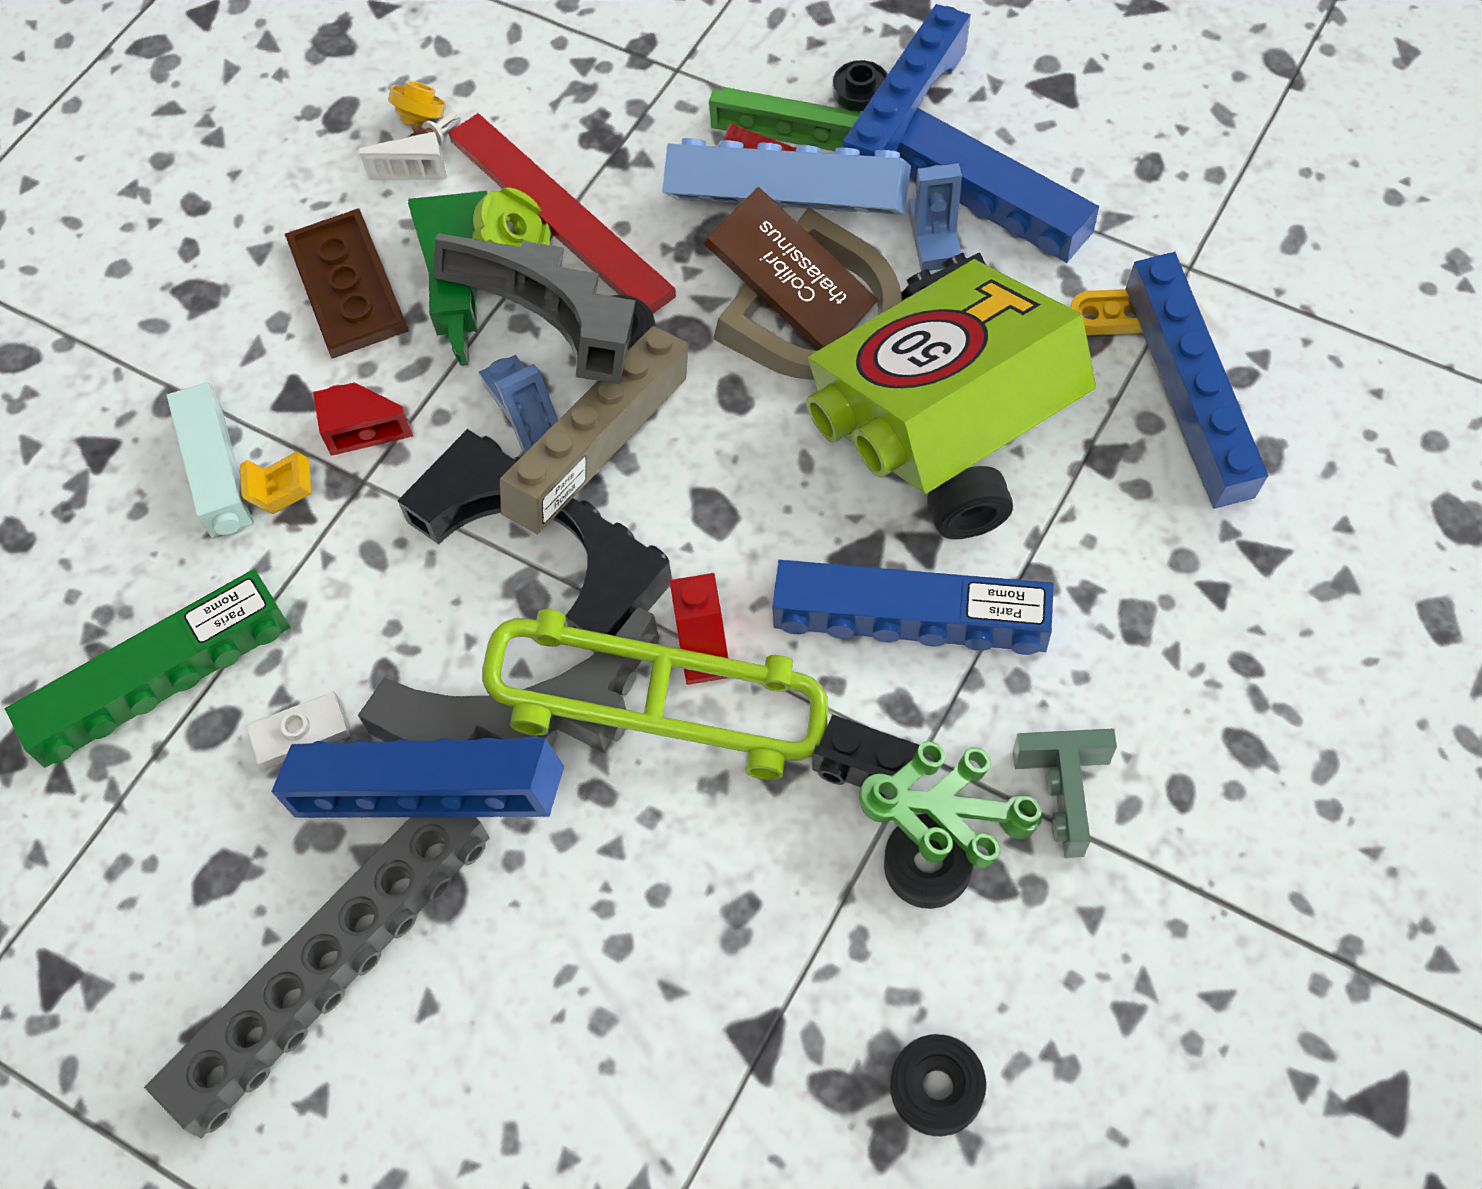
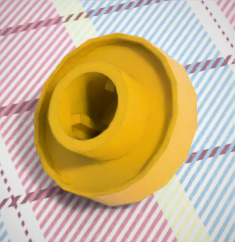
(416, 102)

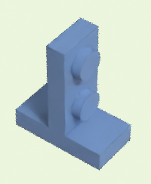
(935, 214)
(521, 397)

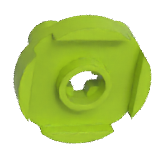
(505, 206)

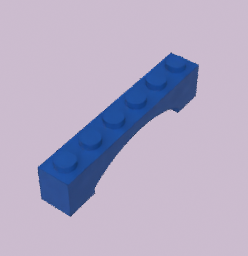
(932, 50)

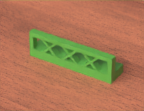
(781, 118)

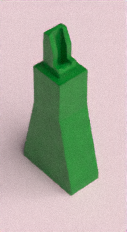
(450, 303)

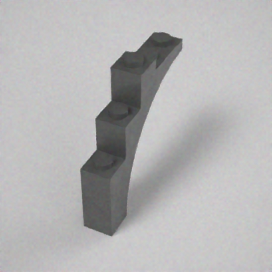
(565, 297)
(418, 715)

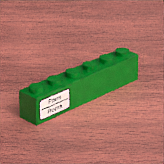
(146, 669)

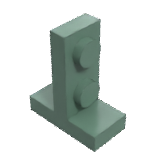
(1063, 756)

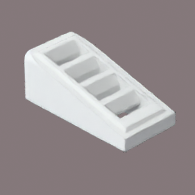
(417, 158)

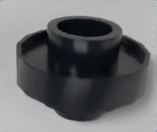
(857, 83)

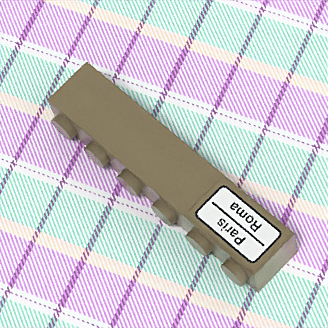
(592, 431)

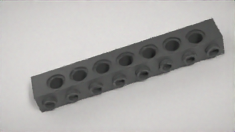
(183, 1081)

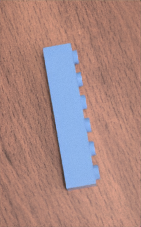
(788, 177)

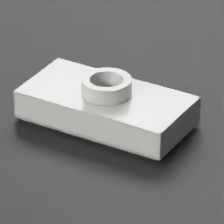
(305, 723)

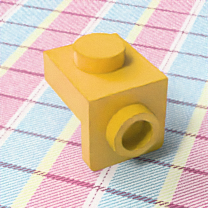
(277, 484)

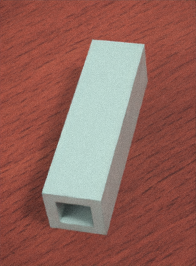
(209, 460)

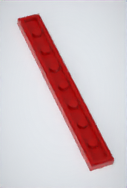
(565, 216)

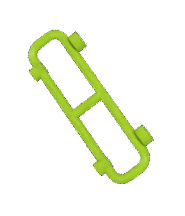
(534, 710)

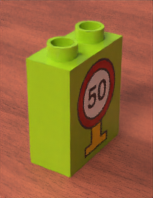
(950, 375)

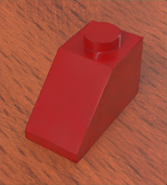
(358, 418)
(699, 620)

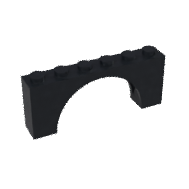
(467, 487)

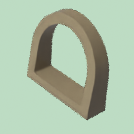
(755, 342)

